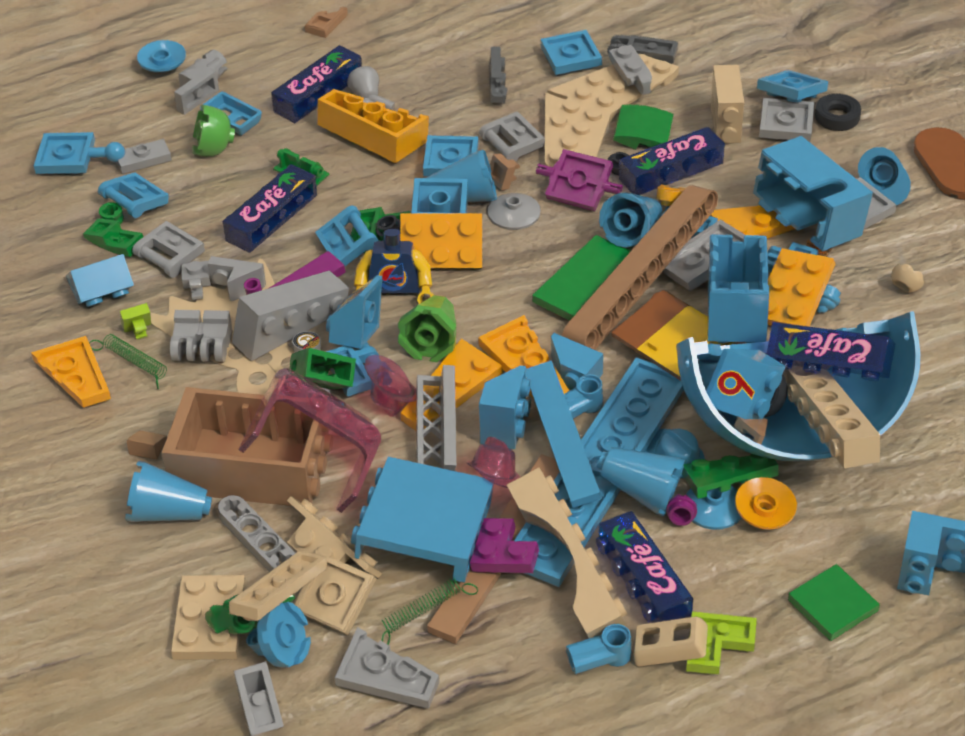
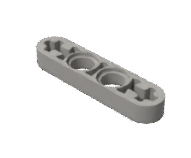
(254, 539)

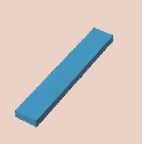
(562, 435)

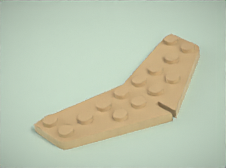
(583, 108)

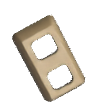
(666, 649)

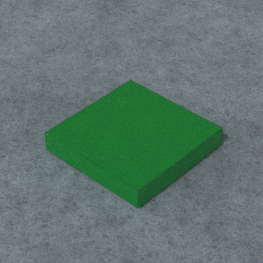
(833, 602)

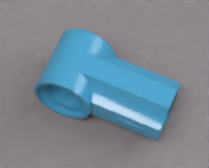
(586, 396)
(601, 649)

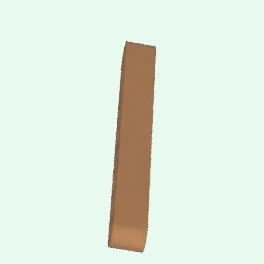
(641, 267)

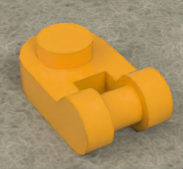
(668, 195)

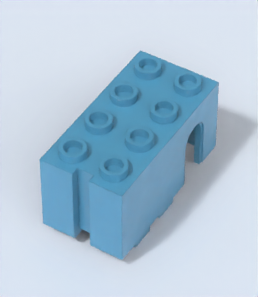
(812, 189)
(738, 289)

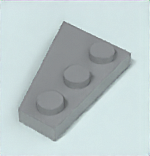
(381, 672)

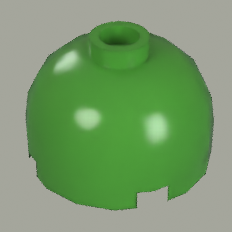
(212, 132)

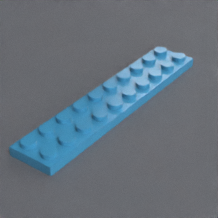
(625, 422)

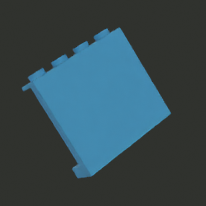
(424, 513)

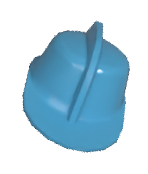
(885, 173)
(677, 444)

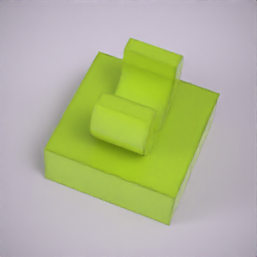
(136, 320)

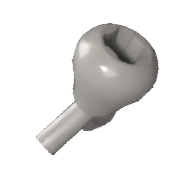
(364, 83)

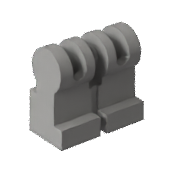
(211, 335)

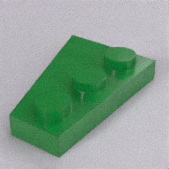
(720, 474)

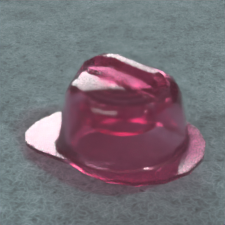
(389, 384)
(495, 462)

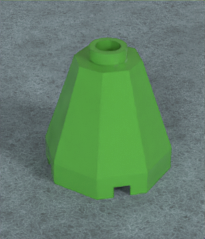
(429, 329)

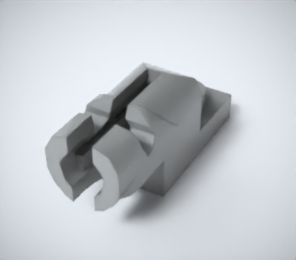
(199, 81)

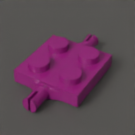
(579, 179)

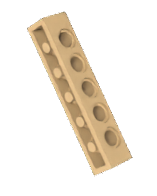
(833, 417)

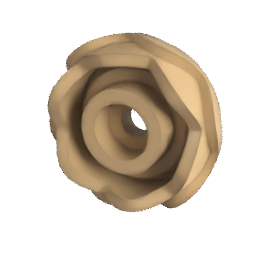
(906, 278)

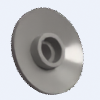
(514, 211)

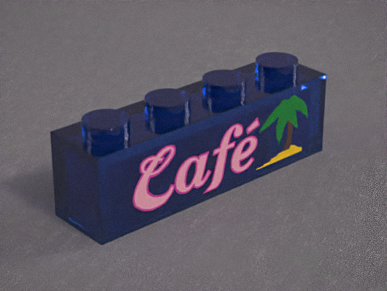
(301, 93)
(671, 161)
(270, 208)
(831, 350)
(643, 569)

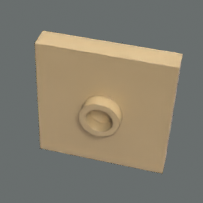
(336, 595)

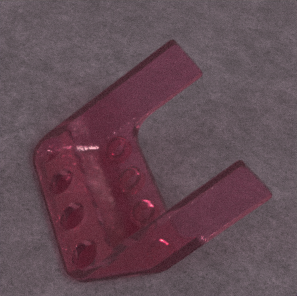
(329, 411)

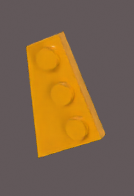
(752, 221)
(75, 370)

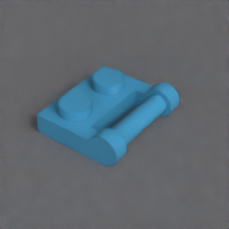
(144, 193)
(338, 240)

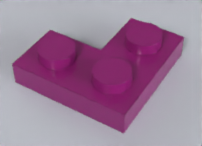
(498, 552)

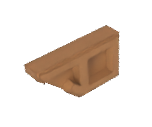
(324, 23)
(754, 427)

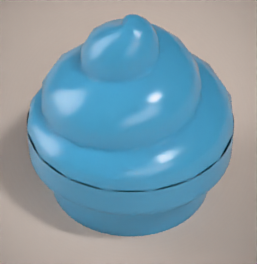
(829, 300)

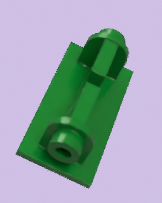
(288, 157)

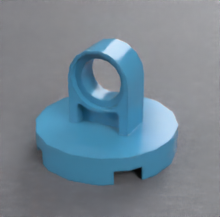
(281, 636)

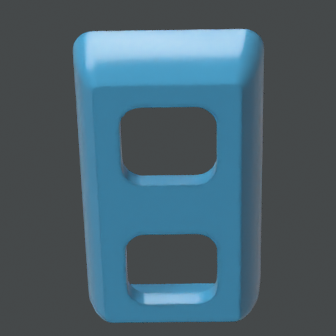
(238, 110)

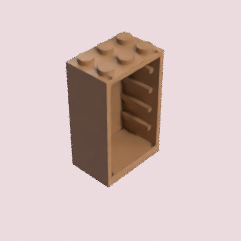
(275, 466)

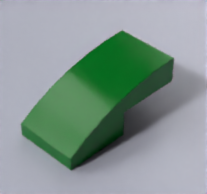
(111, 237)

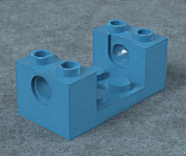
(931, 544)

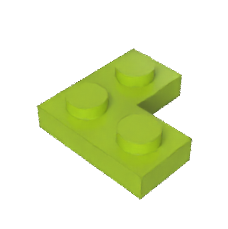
(725, 633)

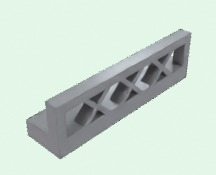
(447, 418)

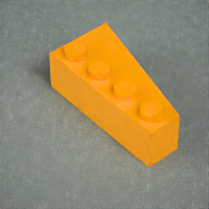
(372, 125)

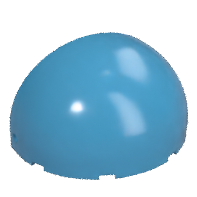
(787, 432)

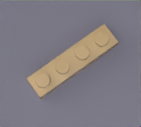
(277, 585)

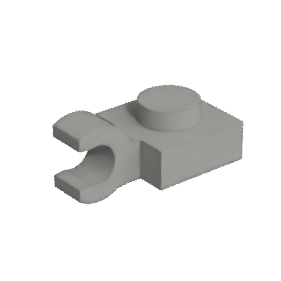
(195, 276)

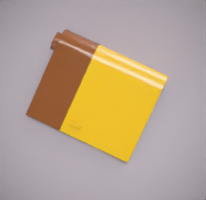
(660, 326)

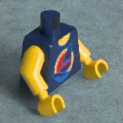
(399, 265)

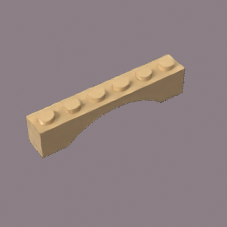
(541, 508)

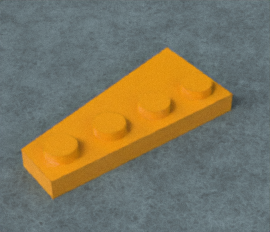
(516, 346)
(471, 373)

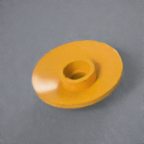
(767, 494)

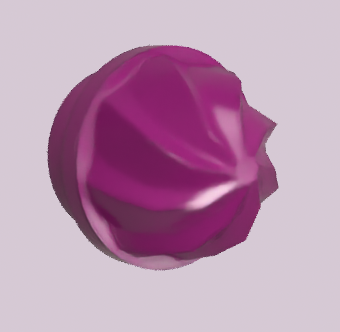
(681, 510)

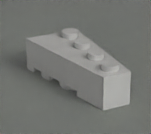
(281, 312)

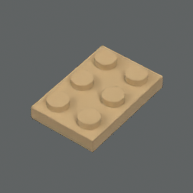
(192, 634)

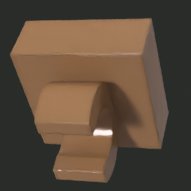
(503, 171)

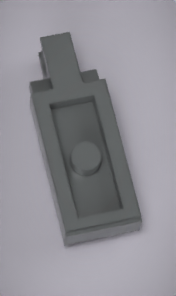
(497, 77)

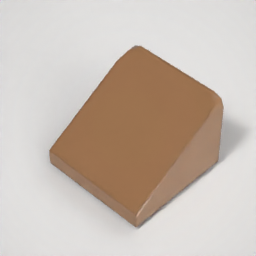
(146, 444)

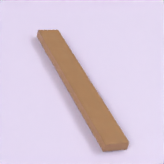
(458, 611)

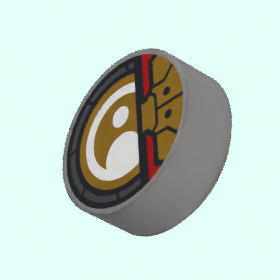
(306, 340)

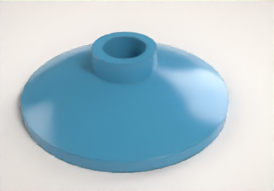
(161, 56)
(716, 510)

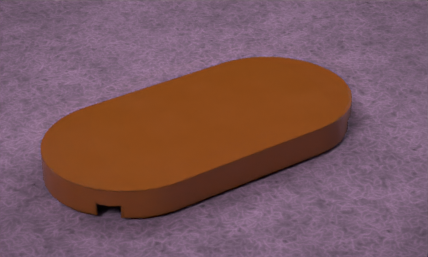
(943, 158)

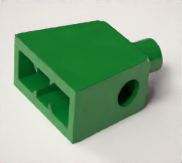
(315, 365)

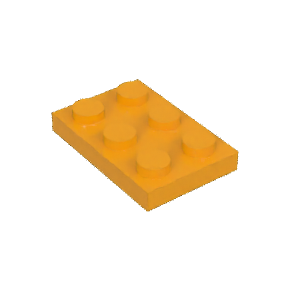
(445, 238)
(797, 286)

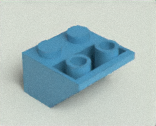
(504, 407)

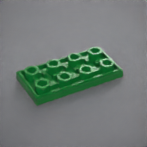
(580, 277)

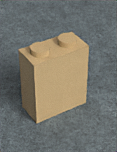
(727, 103)

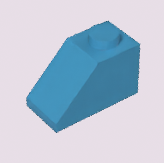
(574, 360)

